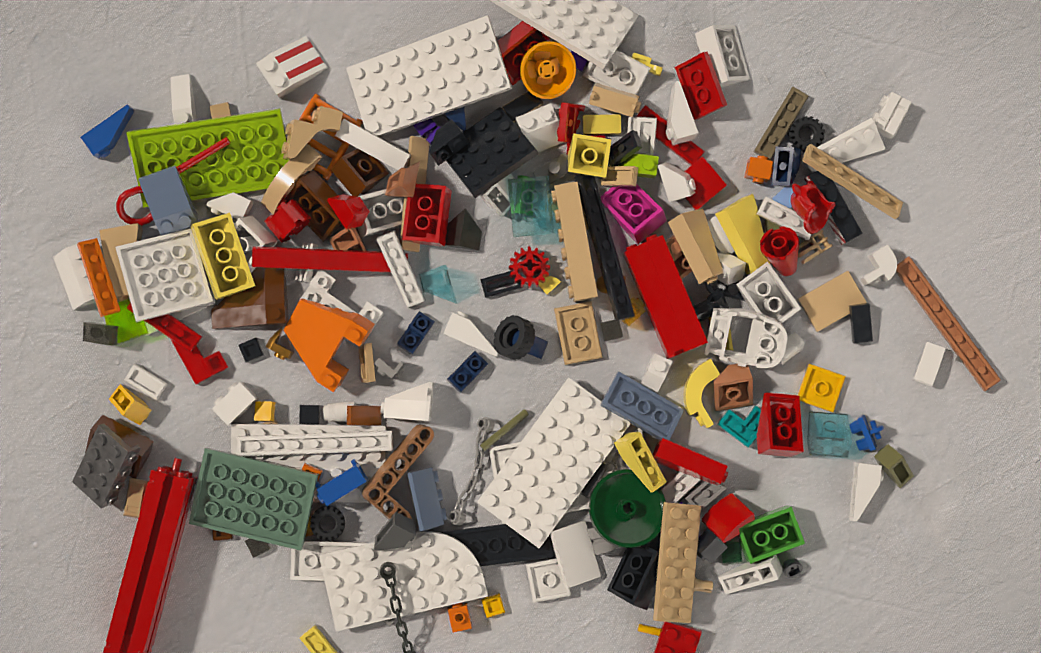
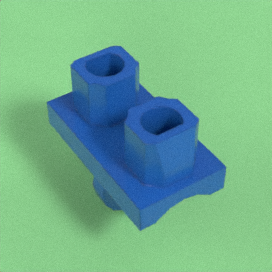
(868, 441)

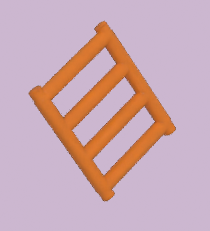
(306, 117)

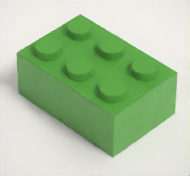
(770, 534)

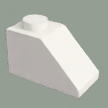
(676, 182)
(656, 372)

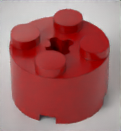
(288, 220)

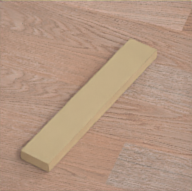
(419, 153)
(852, 181)

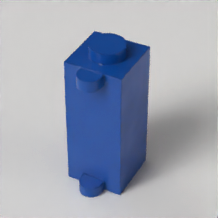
(341, 484)

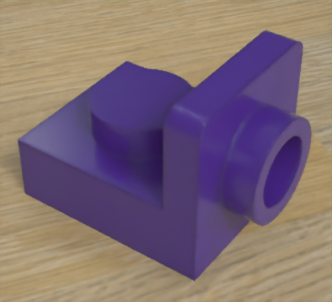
(425, 128)

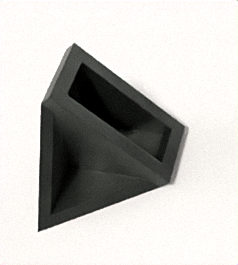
(463, 232)

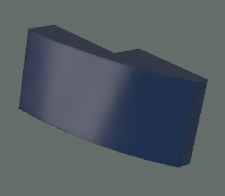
(415, 333)
(467, 372)

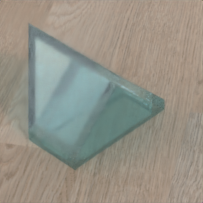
(438, 283)

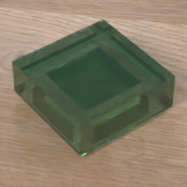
(732, 553)

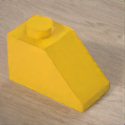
(130, 405)

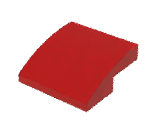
(707, 183)
(727, 517)

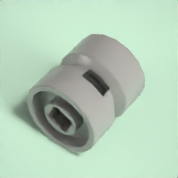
(599, 545)

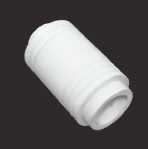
(793, 346)
(337, 411)

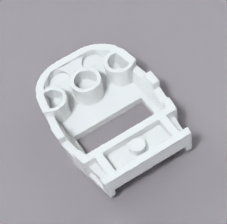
(765, 342)

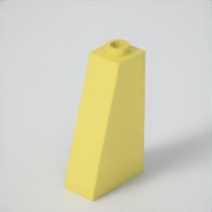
(744, 231)

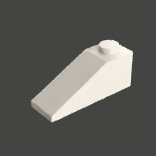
(182, 99)
(680, 120)
(465, 331)
(865, 484)
(751, 574)

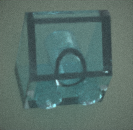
(828, 434)

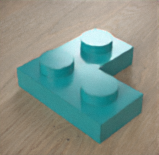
(743, 430)

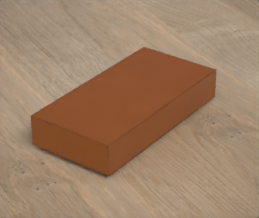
(364, 415)

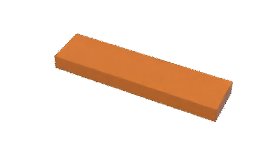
(98, 277)

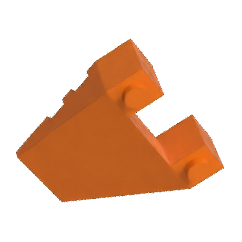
(318, 333)

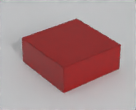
(214, 363)

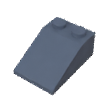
(168, 201)

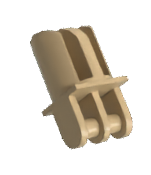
(814, 246)

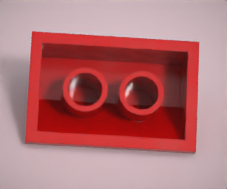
(515, 45)
(427, 215)

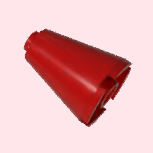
(781, 249)

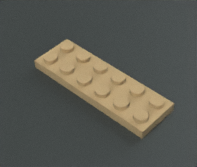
(677, 562)

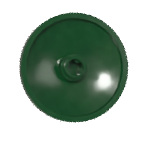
(626, 510)

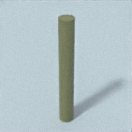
(505, 429)

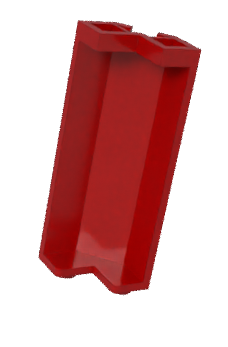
(664, 296)

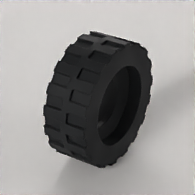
(524, 342)

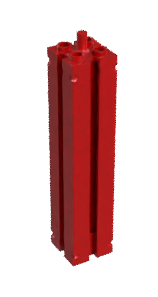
(151, 560)

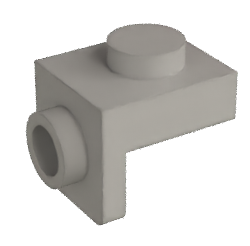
(383, 368)

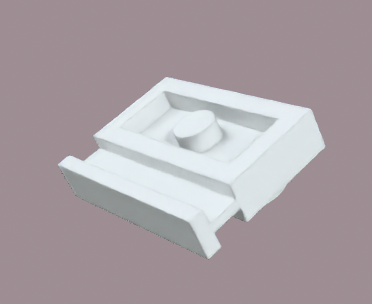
(647, 133)

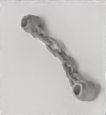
(458, 517)

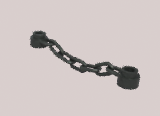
(389, 575)

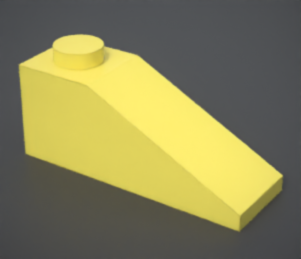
(640, 460)

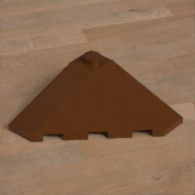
(255, 306)

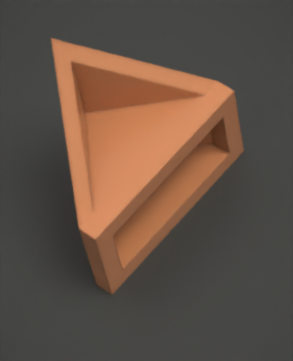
(403, 182)
(347, 240)

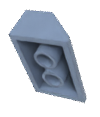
(427, 498)

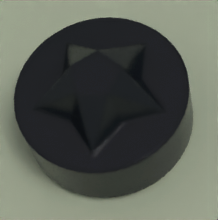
(792, 568)

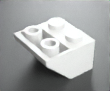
(498, 196)

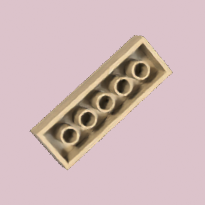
(575, 242)

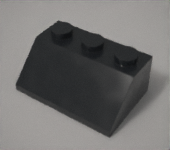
(636, 576)

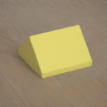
(589, 155)

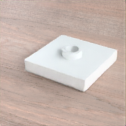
(546, 580)

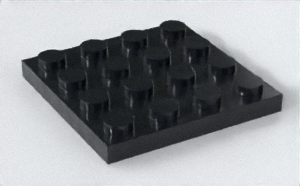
(492, 153)

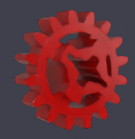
(521, 267)

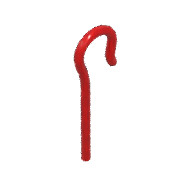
(181, 168)

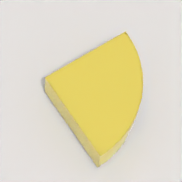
(549, 284)

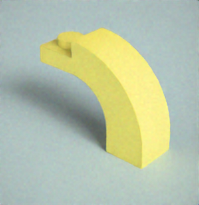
(693, 391)

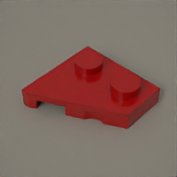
(568, 121)

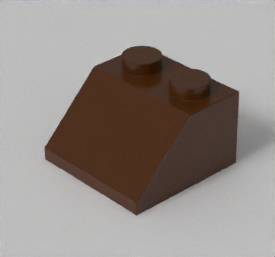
(359, 172)

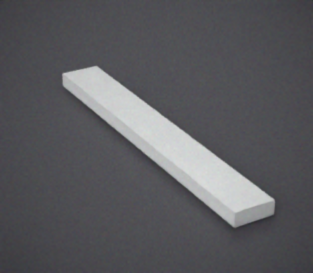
(315, 443)

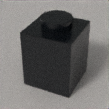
(710, 546)

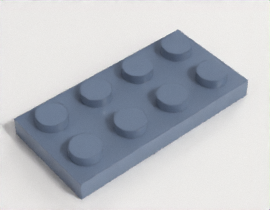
(642, 407)

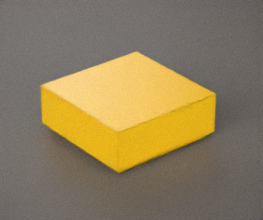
(264, 411)
(493, 605)

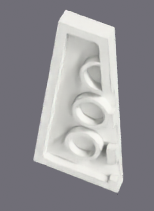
(854, 143)

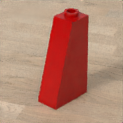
(689, 462)

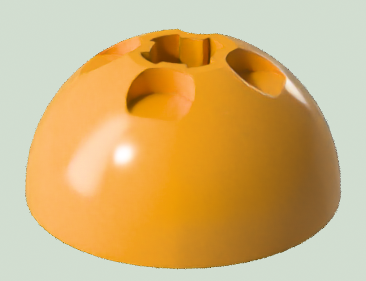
(555, 76)

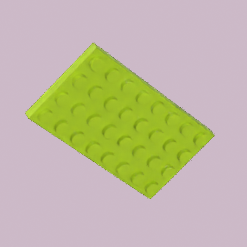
(240, 167)

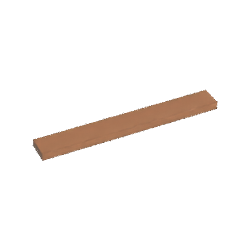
(947, 324)

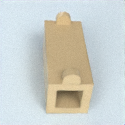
(615, 100)

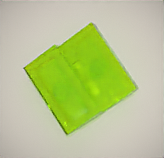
(127, 326)

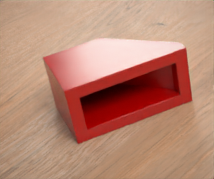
(349, 210)

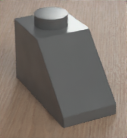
(395, 533)

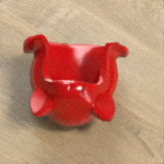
(811, 206)

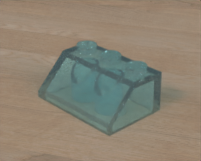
(531, 206)

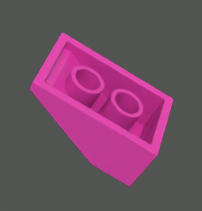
(634, 211)

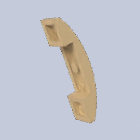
(288, 177)

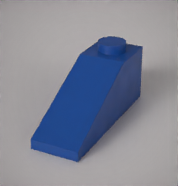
(107, 133)

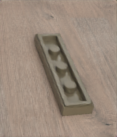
(781, 123)

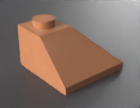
(733, 388)

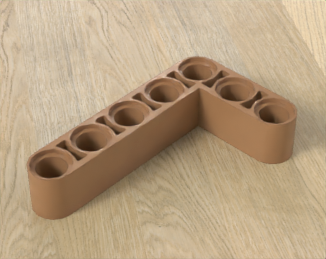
(395, 474)

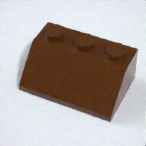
(312, 195)
(129, 437)

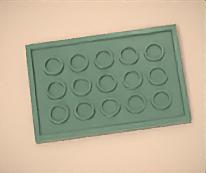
(253, 499)

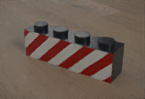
(840, 218)

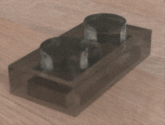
(100, 333)

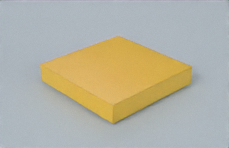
(821, 388)

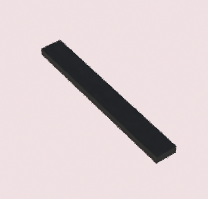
(604, 247)

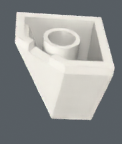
(410, 404)

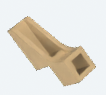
(302, 132)

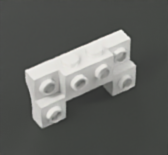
(319, 292)

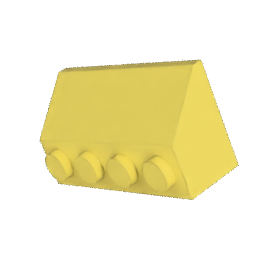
(222, 256)

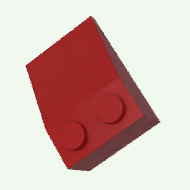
(780, 426)

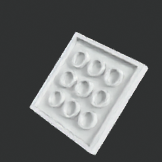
(164, 275)

